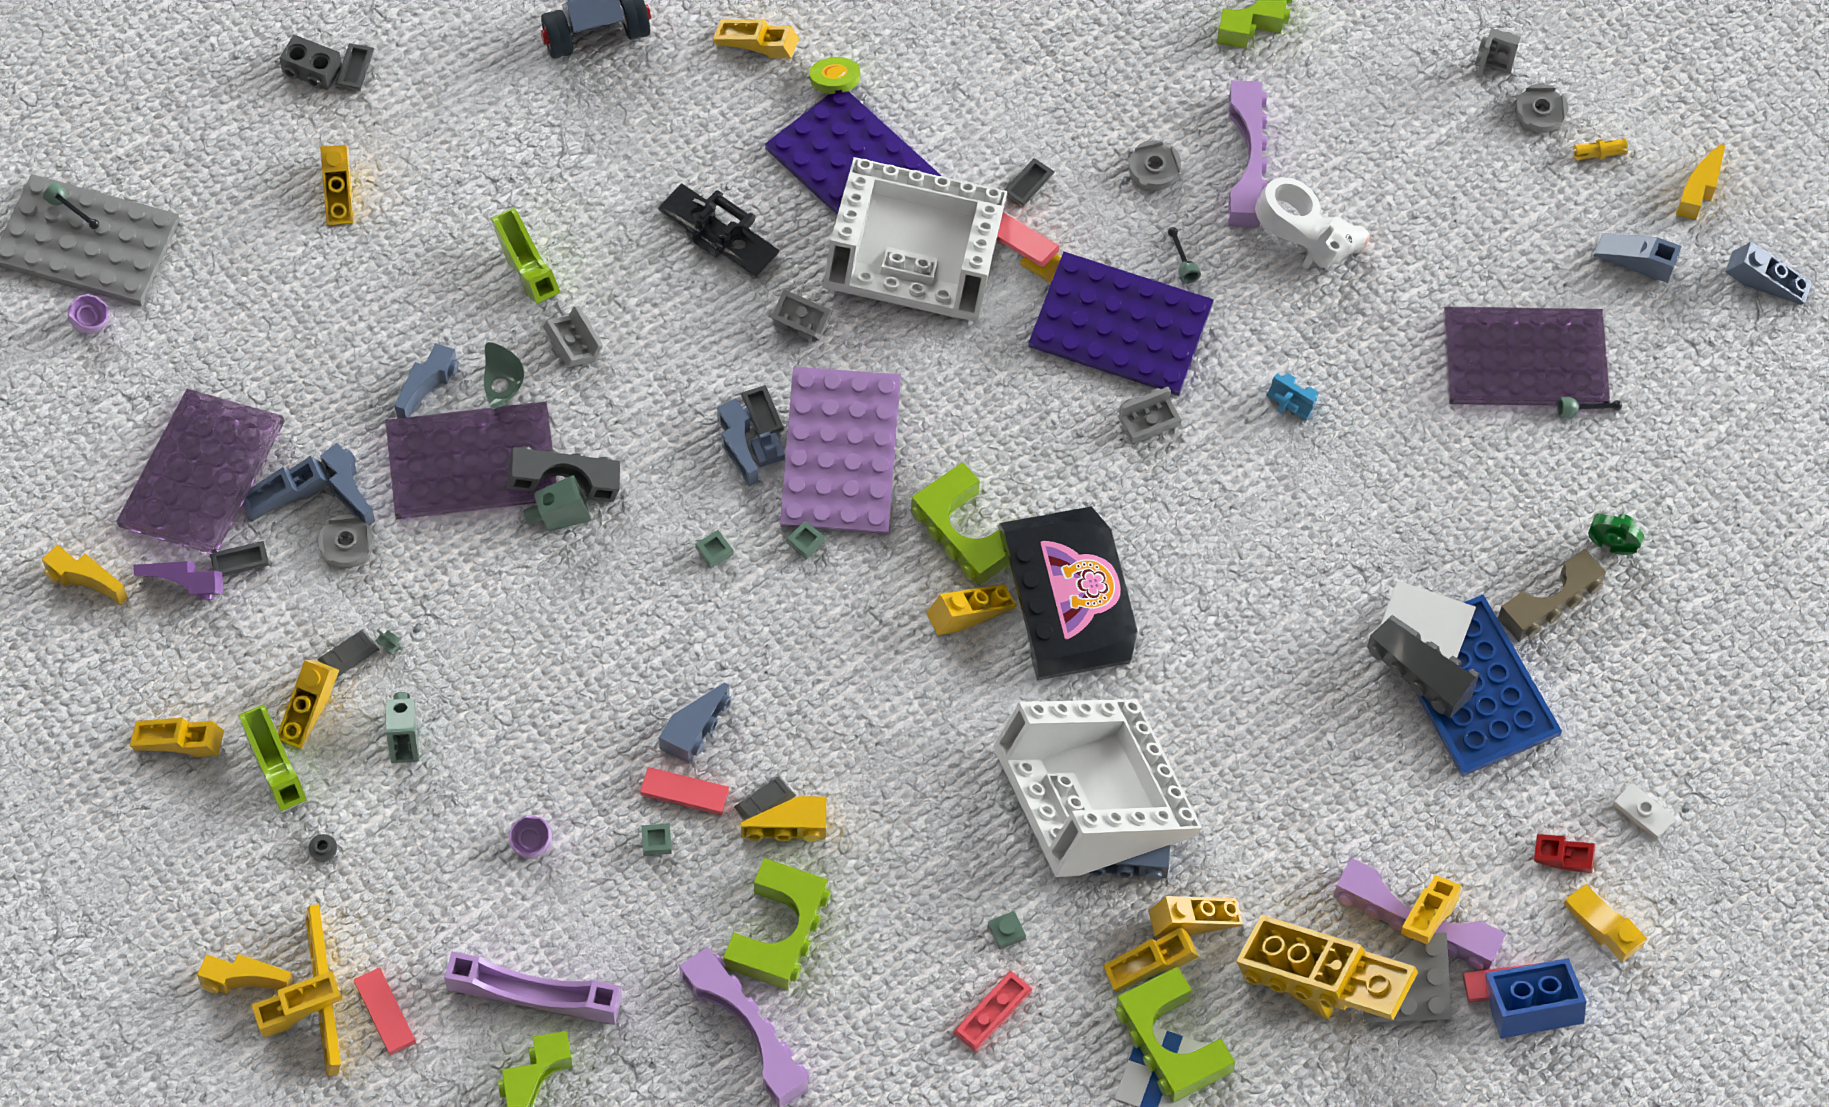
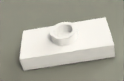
(1644, 811)

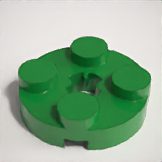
(1616, 533)

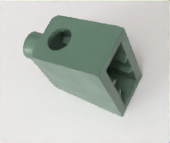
(559, 505)
(402, 719)

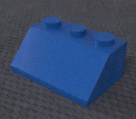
(1535, 998)

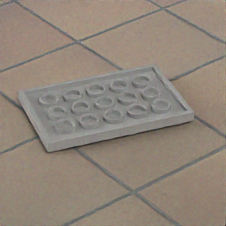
(62, 248)

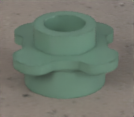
(388, 641)

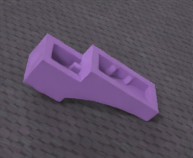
(200, 584)

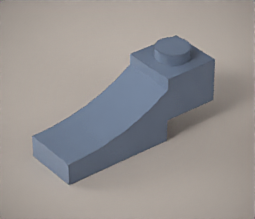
(424, 378)
(736, 422)
(341, 467)
(286, 486)

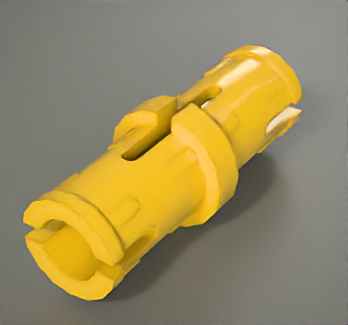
(1600, 149)

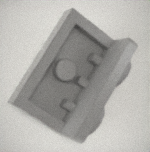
(1497, 51)
(800, 314)
(574, 338)
(1149, 415)

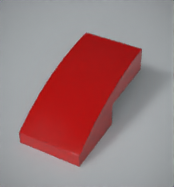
(1563, 854)

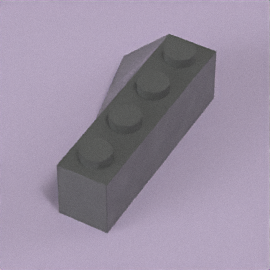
(1423, 666)

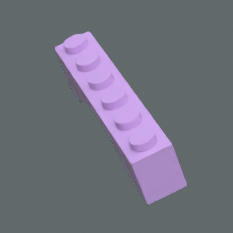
(1246, 111)
(1364, 889)
(710, 982)
(578, 999)

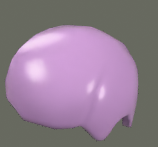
(88, 314)
(530, 836)

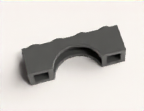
(596, 476)

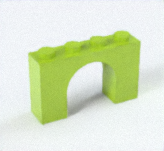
(934, 505)
(779, 961)
(1177, 1073)

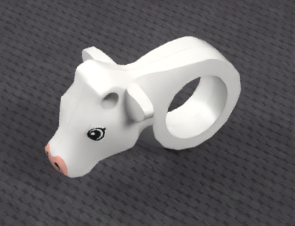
(1325, 238)

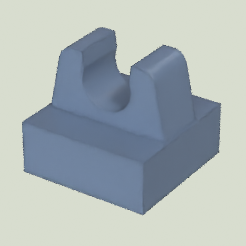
(767, 449)

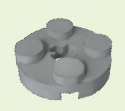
(1539, 121)
(1150, 178)
(346, 556)

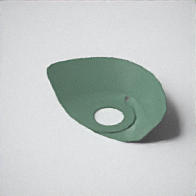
(501, 364)

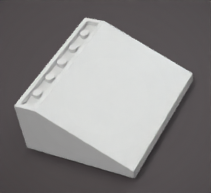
(914, 239)
(1093, 782)

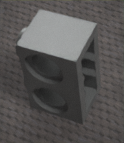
(312, 58)

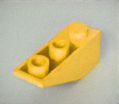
(337, 184)
(967, 608)
(307, 702)
(797, 819)
(1194, 915)

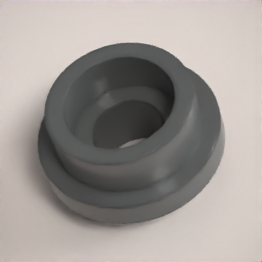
(326, 854)

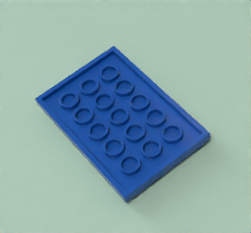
(1505, 706)

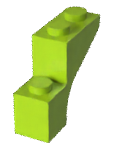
(1240, 25)
(523, 256)
(272, 758)
(522, 1083)

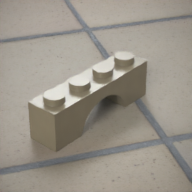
(1527, 613)

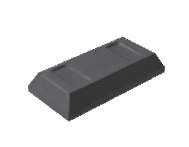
(354, 67)
(1028, 182)
(762, 410)
(240, 559)
(350, 652)
(765, 798)

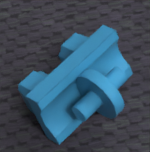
(1292, 397)

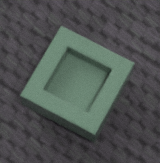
(805, 540)
(714, 549)
(656, 839)
(1007, 930)

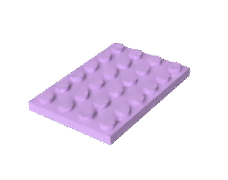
(840, 450)

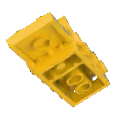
(1323, 970)

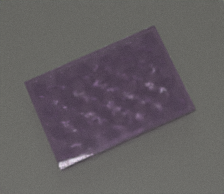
(1525, 355)
(462, 458)
(200, 471)

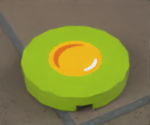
(834, 74)

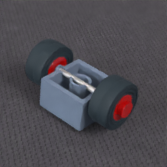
(592, 14)

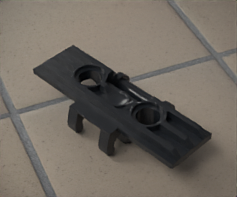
(715, 235)

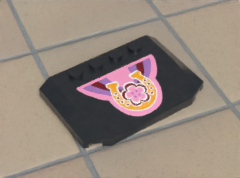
(1070, 592)

